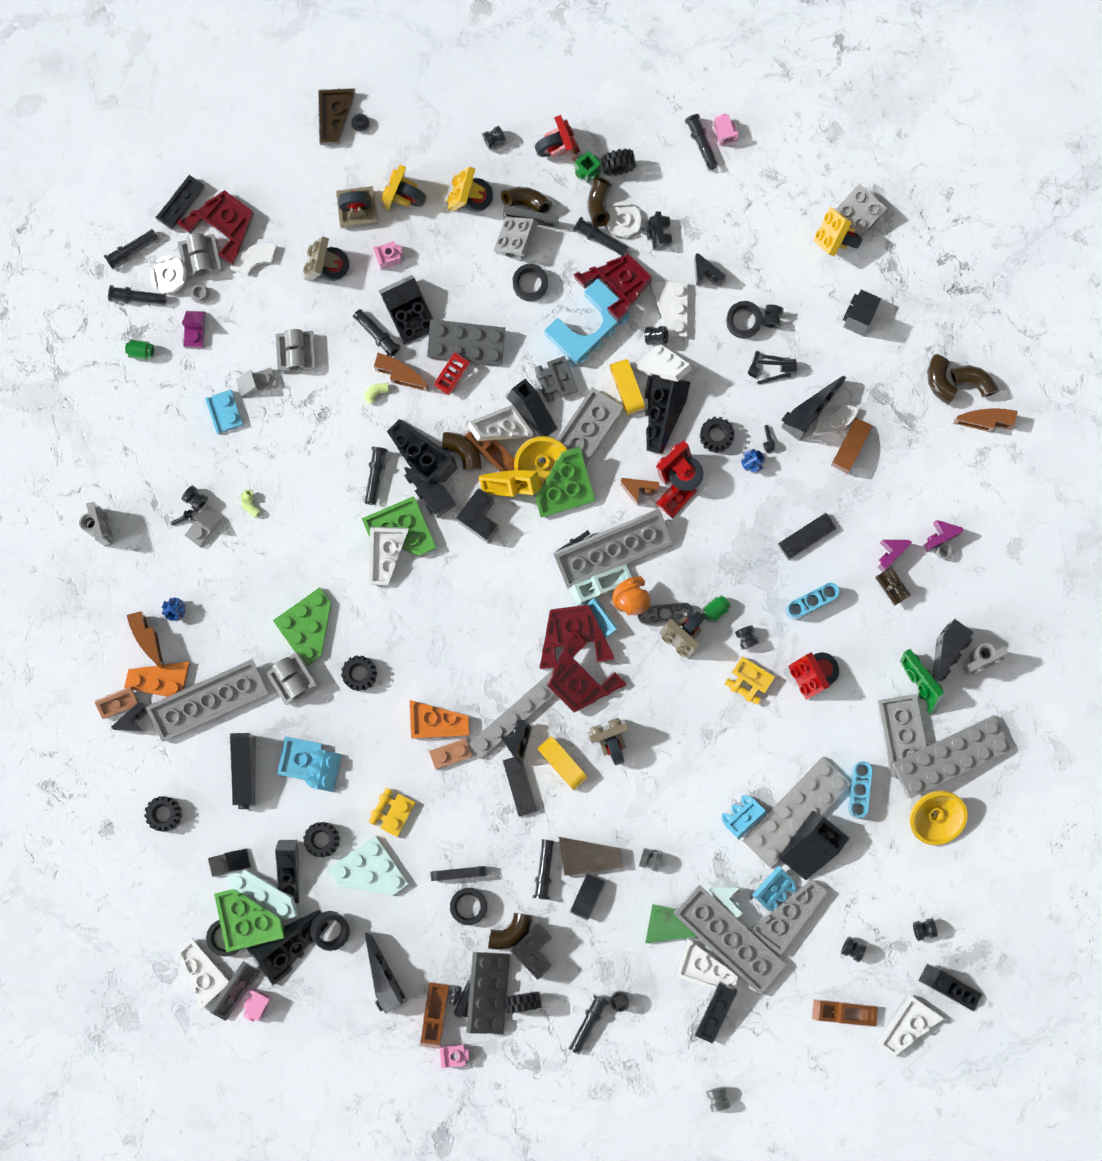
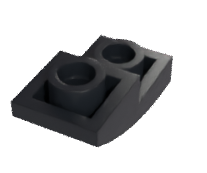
(587, 897)

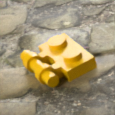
(751, 674)
(397, 814)

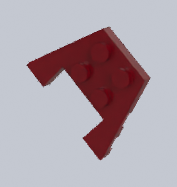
(227, 217)
(623, 277)
(561, 625)
(573, 683)

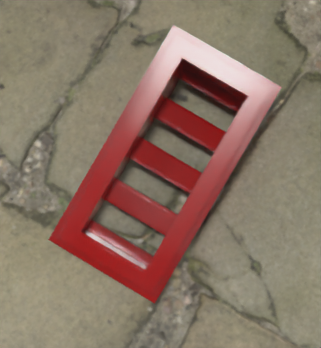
(453, 383)

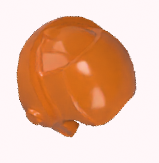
(630, 597)

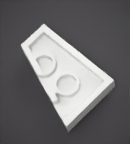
(672, 304)
(663, 363)
(500, 425)
(384, 552)
(703, 969)
(202, 973)
(908, 1025)

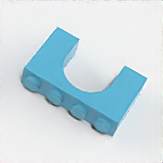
(578, 346)

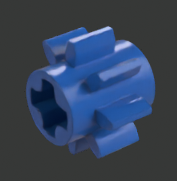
(753, 460)
(173, 609)

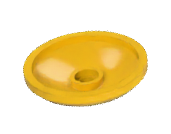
(535, 448)
(944, 823)

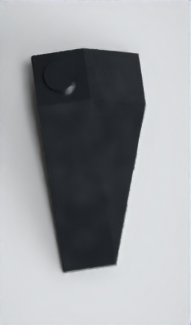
(665, 405)
(278, 956)

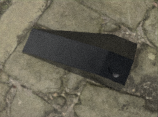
(805, 414)
(423, 456)
(386, 987)

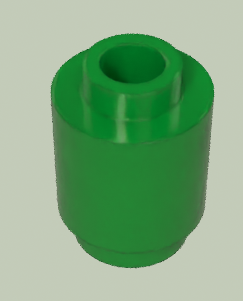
(139, 349)
(716, 609)

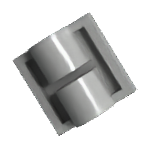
(861, 209)
(515, 237)
(200, 255)
(295, 350)
(96, 516)
(992, 657)
(291, 678)

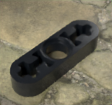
(668, 606)
(458, 873)

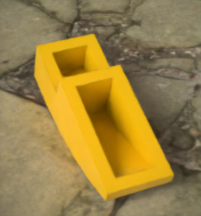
(510, 482)

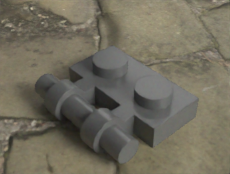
(561, 376)

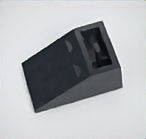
(407, 308)
(948, 648)
(813, 845)

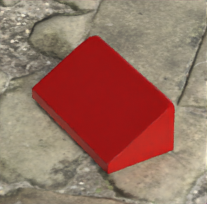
(673, 500)

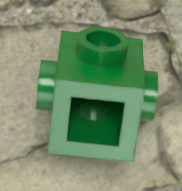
(589, 162)

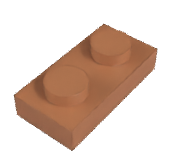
(116, 702)
(450, 754)

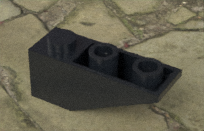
(532, 408)
(435, 494)
(288, 867)
(950, 987)

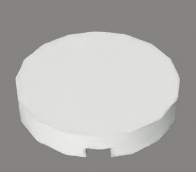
(624, 220)
(168, 274)

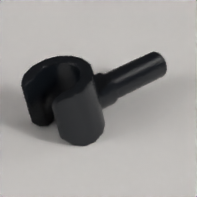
(753, 370)
(769, 445)
(187, 515)

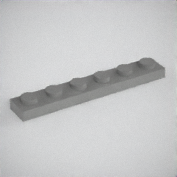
(508, 720)

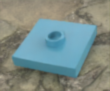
(297, 757)

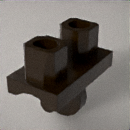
(892, 586)

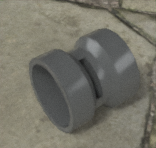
(650, 859)
(718, 1099)

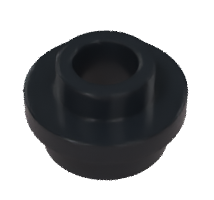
(360, 127)

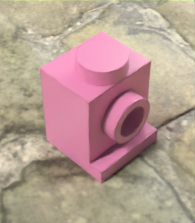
(725, 129)
(388, 260)
(256, 1005)
(445, 1055)

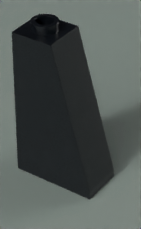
(243, 769)

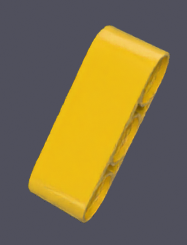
(627, 386)
(562, 763)

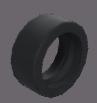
(526, 268)
(748, 306)
(453, 906)
(341, 939)
(211, 942)

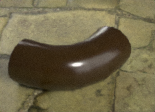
(526, 197)
(597, 201)
(975, 376)
(937, 379)
(464, 447)
(512, 934)

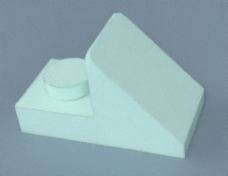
(723, 894)

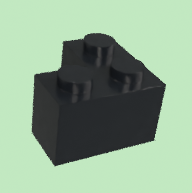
(861, 313)
(474, 516)
(528, 951)

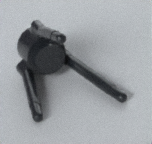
(787, 365)

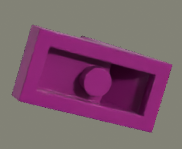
(194, 329)
(946, 532)
(895, 548)

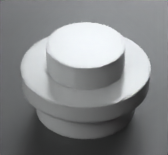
(199, 293)

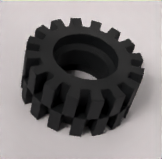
(618, 162)
(716, 445)
(350, 665)
(152, 808)
(310, 835)
(523, 1002)

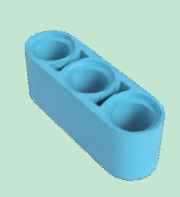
(821, 597)
(865, 781)

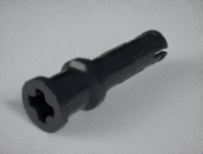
(698, 133)
(594, 233)
(123, 253)
(128, 295)
(382, 338)
(376, 467)
(543, 880)
(592, 1016)

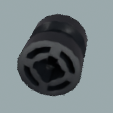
(491, 137)
(772, 317)
(656, 335)
(194, 498)
(747, 637)
(925, 929)
(853, 949)
(619, 1001)

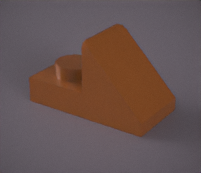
(633, 486)

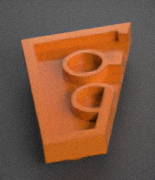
(158, 681)
(435, 722)

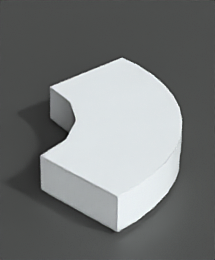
(254, 256)
(837, 421)

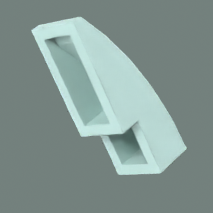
(599, 584)

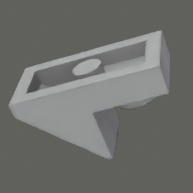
(256, 382)
(204, 525)

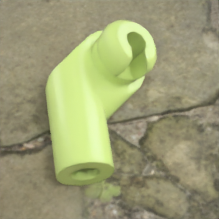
(374, 390)
(247, 503)

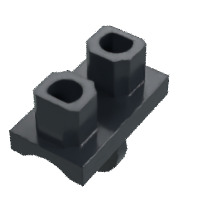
(654, 230)
(462, 1007)

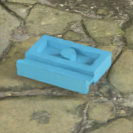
(224, 411)

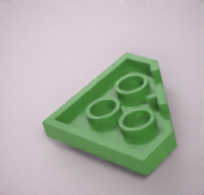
(565, 485)
(404, 515)
(306, 625)
(245, 921)

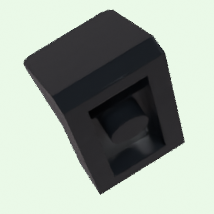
(705, 268)
(127, 721)
(518, 744)
(229, 862)

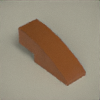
(400, 373)
(987, 419)
(851, 445)
(493, 453)
(146, 637)
(844, 1012)
(434, 1015)

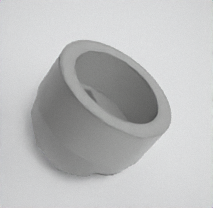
(945, 548)

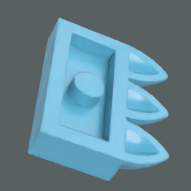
(603, 618)
(325, 770)
(744, 817)
(774, 889)

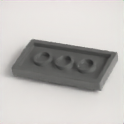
(471, 341)
(487, 993)

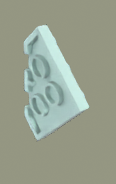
(369, 870)
(264, 893)

